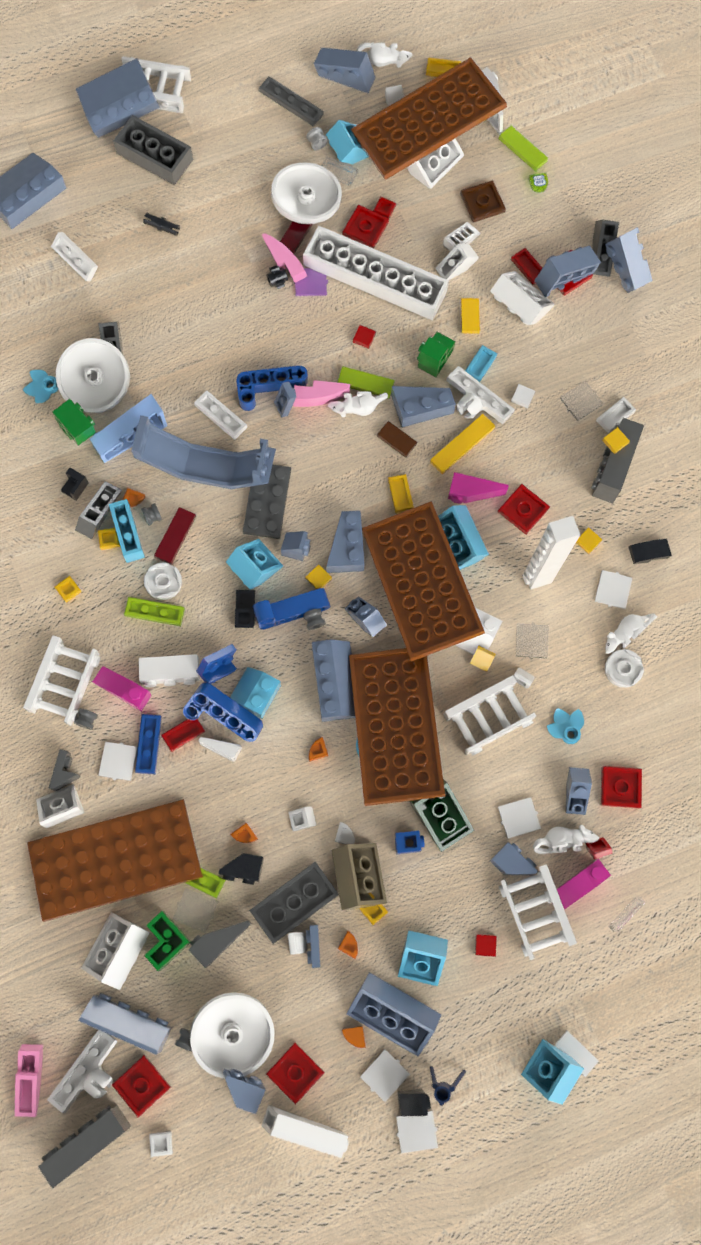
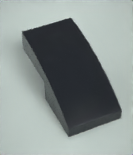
(649, 551)
(244, 609)

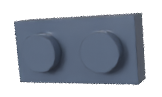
(285, 399)
(312, 937)

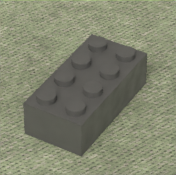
(153, 150)
(615, 466)
(79, 1149)

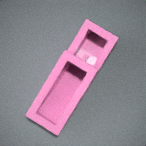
(285, 258)
(320, 393)
(28, 1080)

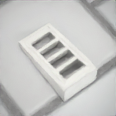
(448, 240)
(225, 749)
(297, 943)

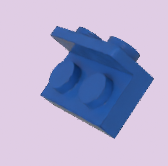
(217, 665)

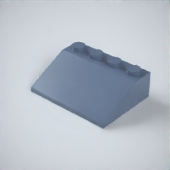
(116, 97)
(28, 188)

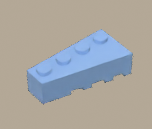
(121, 432)

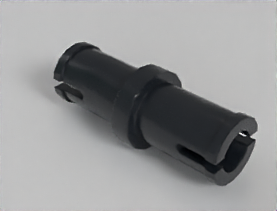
(161, 224)

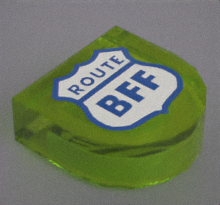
(538, 182)

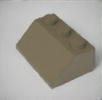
(357, 875)

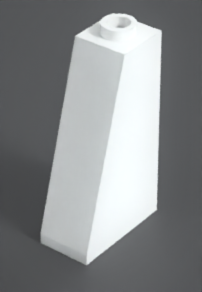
(304, 1132)

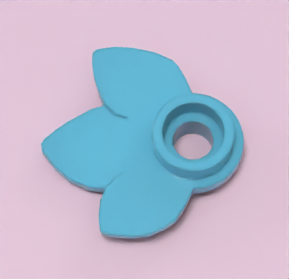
(39, 386)
(566, 723)

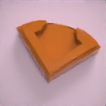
(133, 497)
(318, 750)
(244, 834)
(349, 945)
(355, 1036)

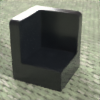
(75, 484)

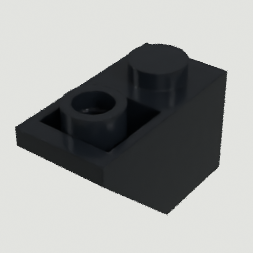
(243, 867)
(413, 1103)

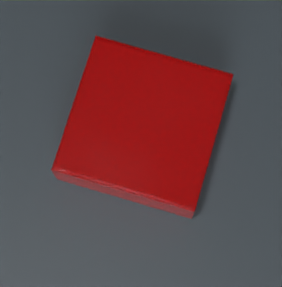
(385, 207)
(364, 336)
(599, 848)
(485, 945)

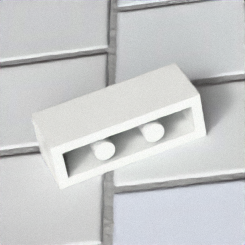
(168, 670)

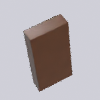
(397, 439)

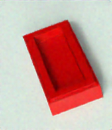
(527, 264)
(182, 734)

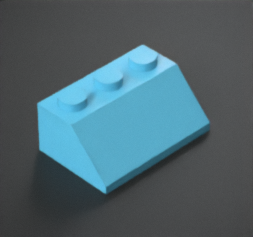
(462, 536)

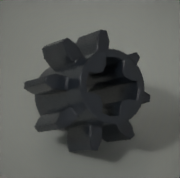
(277, 277)

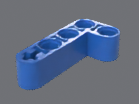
(271, 385)
(289, 609)
(224, 710)

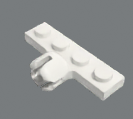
(478, 397)
(85, 1073)

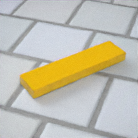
(462, 444)

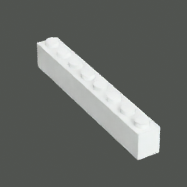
(551, 552)

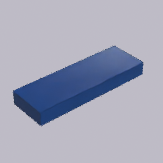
(148, 744)

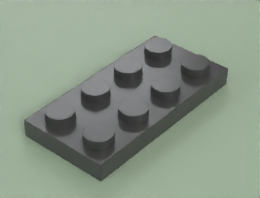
(267, 505)
(294, 902)

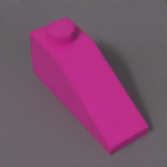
(470, 489)
(122, 688)
(582, 883)

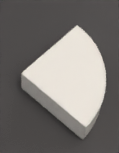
(344, 835)

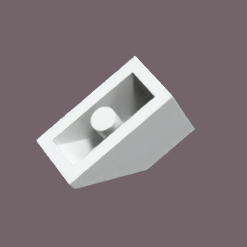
(457, 261)

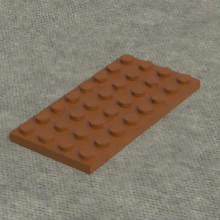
(428, 118)
(422, 581)
(395, 727)
(114, 860)

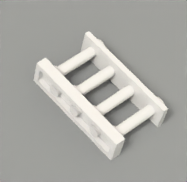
(181, 73)
(42, 683)
(473, 706)
(557, 915)

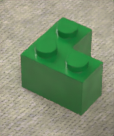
(435, 353)
(74, 421)
(171, 941)

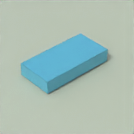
(481, 363)

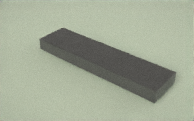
(291, 101)

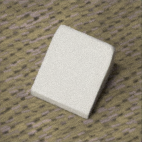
(393, 94)
(523, 678)
(302, 818)

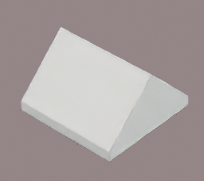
(59, 806)

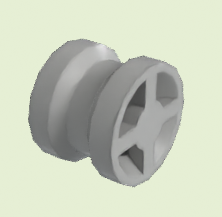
(317, 138)

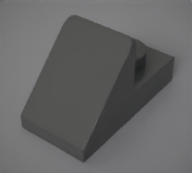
(60, 776)

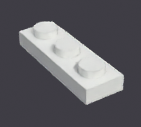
(74, 256)
(220, 415)

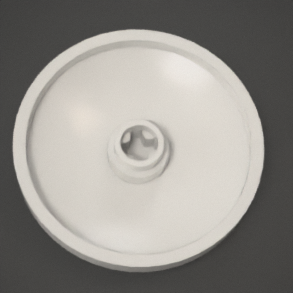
(306, 193)
(93, 375)
(232, 1034)

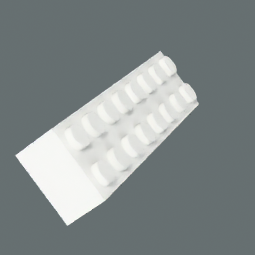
(375, 272)

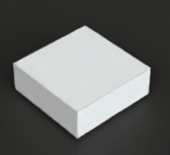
(523, 396)
(161, 1143)

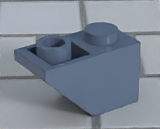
(296, 545)
(366, 616)
(578, 790)
(511, 862)
(245, 1091)

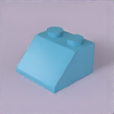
(345, 143)
(253, 563)
(256, 691)
(423, 958)
(552, 1072)

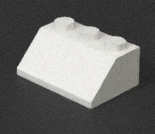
(436, 164)
(521, 297)
(490, 627)
(115, 951)

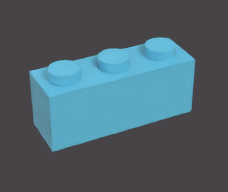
(126, 530)

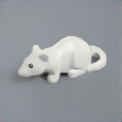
(381, 55)
(361, 405)
(628, 628)
(561, 838)

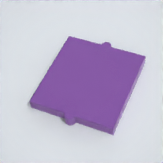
(313, 285)

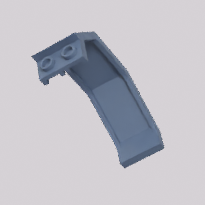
(199, 462)

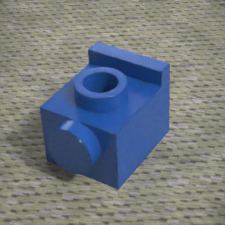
(402, 837)

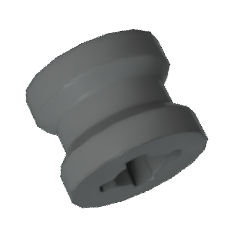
(151, 514)
(314, 619)
(85, 719)
(184, 1040)

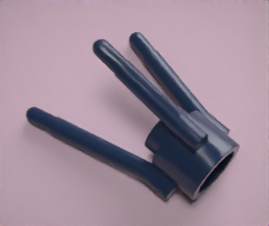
(442, 1089)

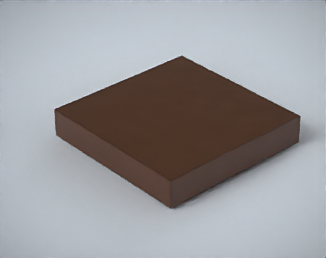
(483, 201)

